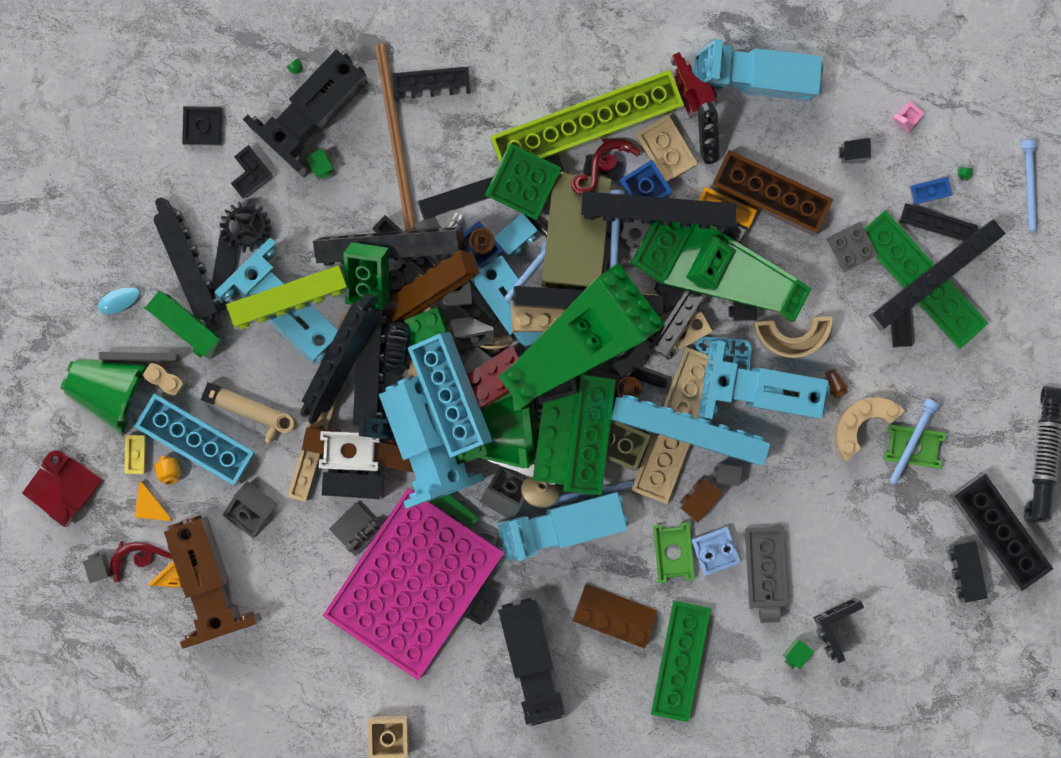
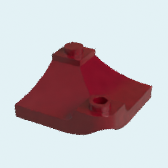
(691, 89)
(62, 487)

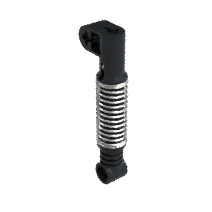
(1044, 479)

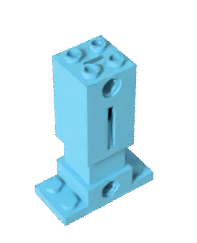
(760, 71)
(494, 294)
(298, 327)
(759, 388)
(423, 444)
(563, 526)

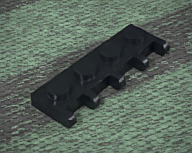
(431, 80)

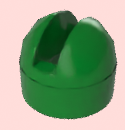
(295, 66)
(965, 173)

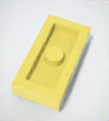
(135, 454)

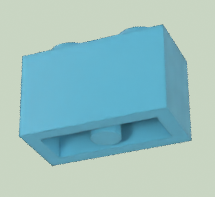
(516, 235)

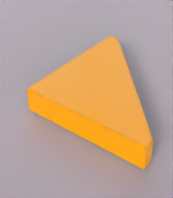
(148, 506)
(167, 578)

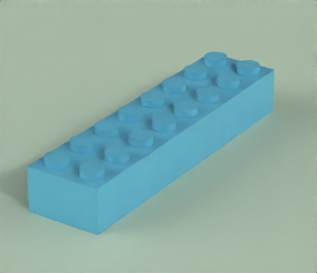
(694, 432)

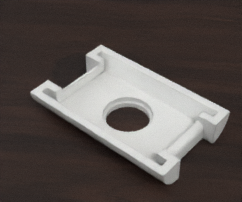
(335, 460)

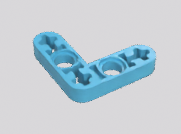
(736, 357)

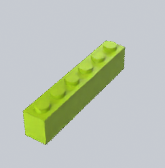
(286, 297)

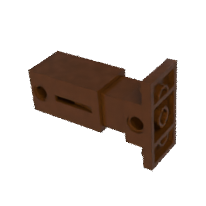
(204, 581)

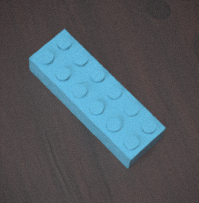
(450, 394)
(195, 439)

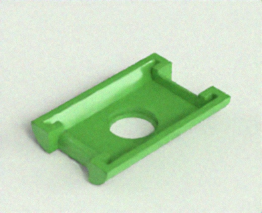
(929, 446)
(684, 564)

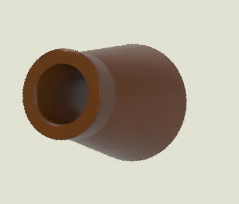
(837, 385)

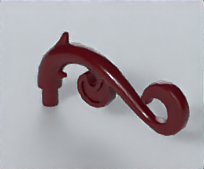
(598, 163)
(122, 550)

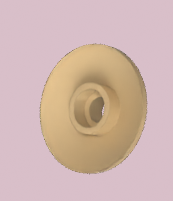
(500, 341)
(537, 496)

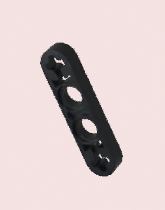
(704, 135)

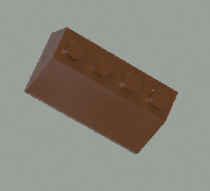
(614, 615)

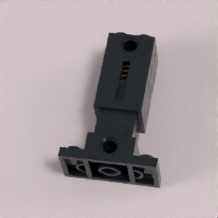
(311, 108)
(531, 661)

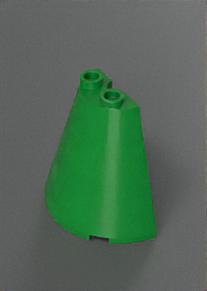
(104, 389)
(512, 432)

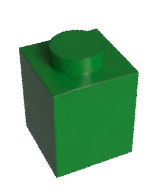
(320, 164)
(797, 654)

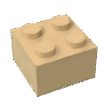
(388, 737)

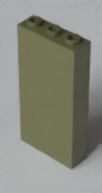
(573, 243)

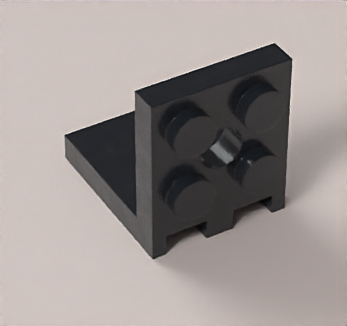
(825, 632)

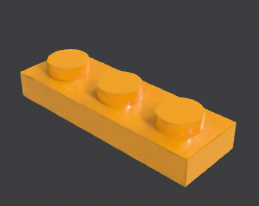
(744, 214)

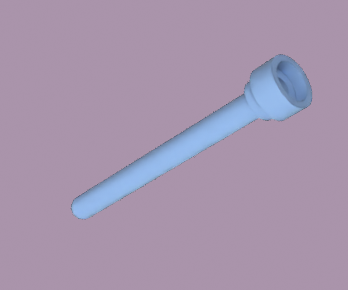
(1028, 148)
(615, 235)
(528, 273)
(930, 407)
(606, 489)

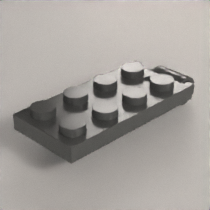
(766, 571)

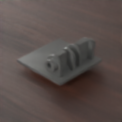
(851, 247)
(355, 529)

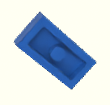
(931, 190)

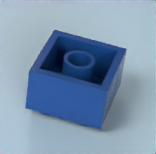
(646, 182)

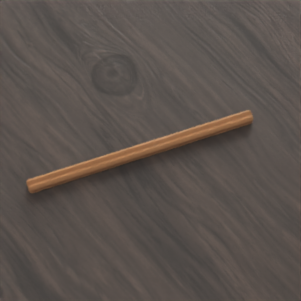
(395, 136)

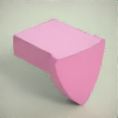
(908, 117)

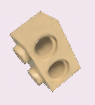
(693, 335)

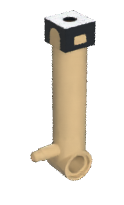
(248, 408)

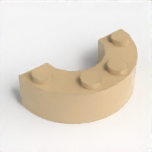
(793, 348)
(852, 417)

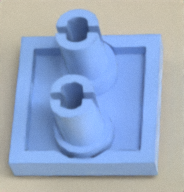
(715, 551)

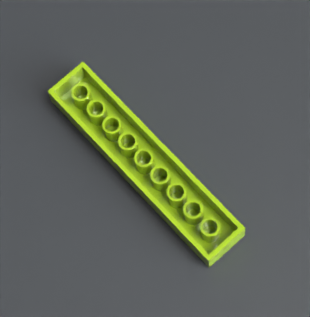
(594, 118)

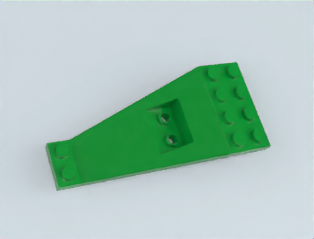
(684, 255)
(592, 330)

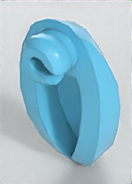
(118, 300)

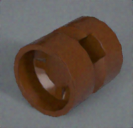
(482, 241)
(628, 386)

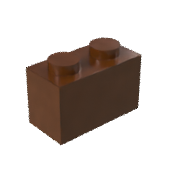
(700, 499)

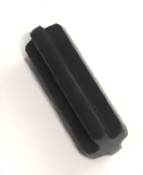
(649, 378)

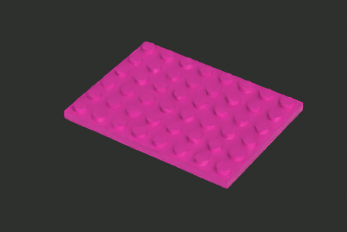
(413, 584)

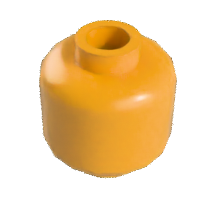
(168, 470)

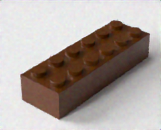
(771, 193)

